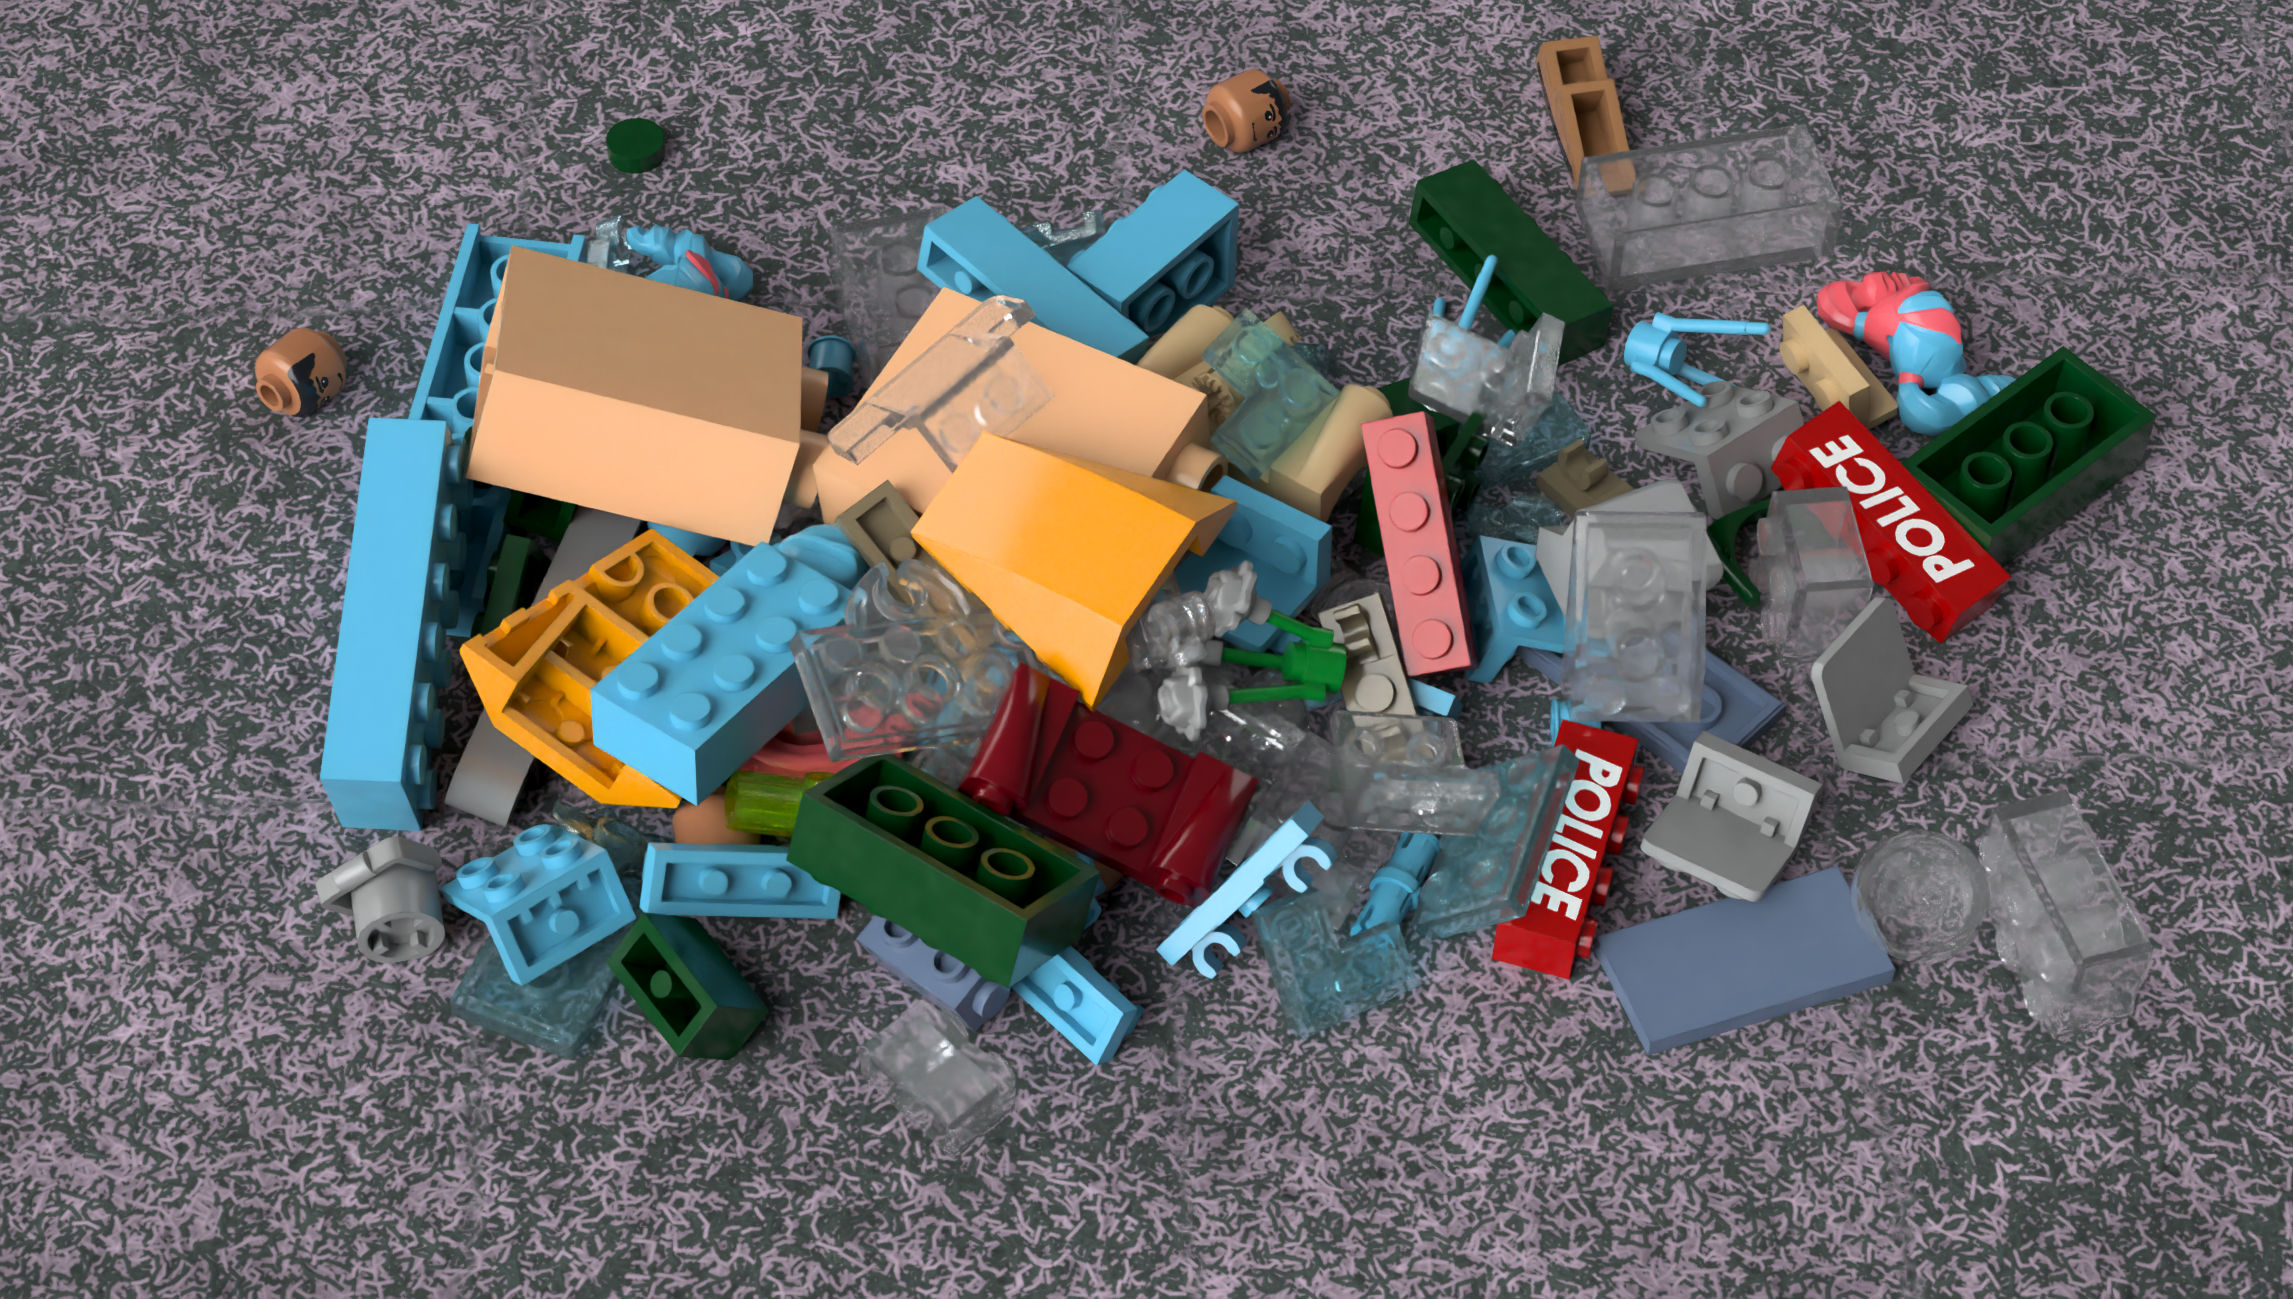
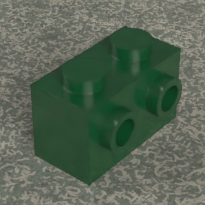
(687, 986)

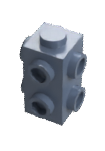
(933, 973)

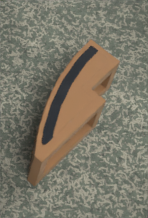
(1580, 101)

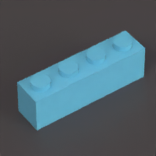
(989, 257)

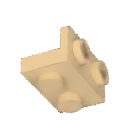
(1833, 369)

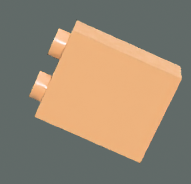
(645, 400)
(1098, 413)

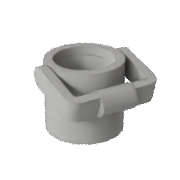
(391, 897)

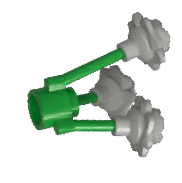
(1312, 665)

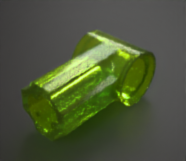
(766, 801)

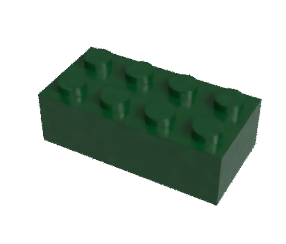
(2034, 454)
(943, 867)

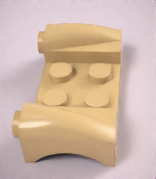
(1319, 460)

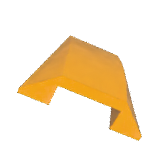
(1065, 549)
(547, 658)

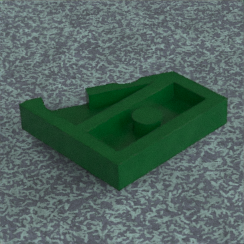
(512, 581)

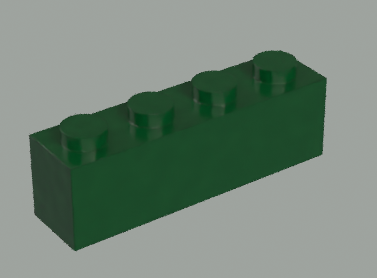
(1471, 217)

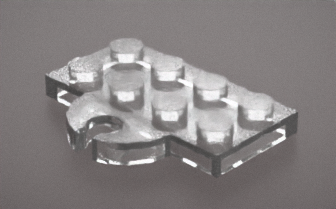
(906, 671)

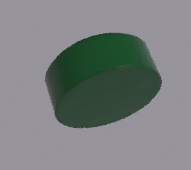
(635, 145)

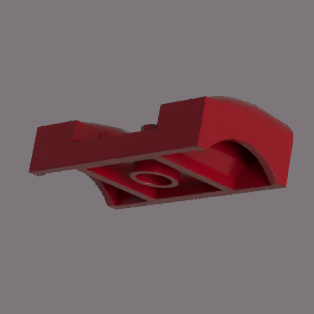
(1108, 788)

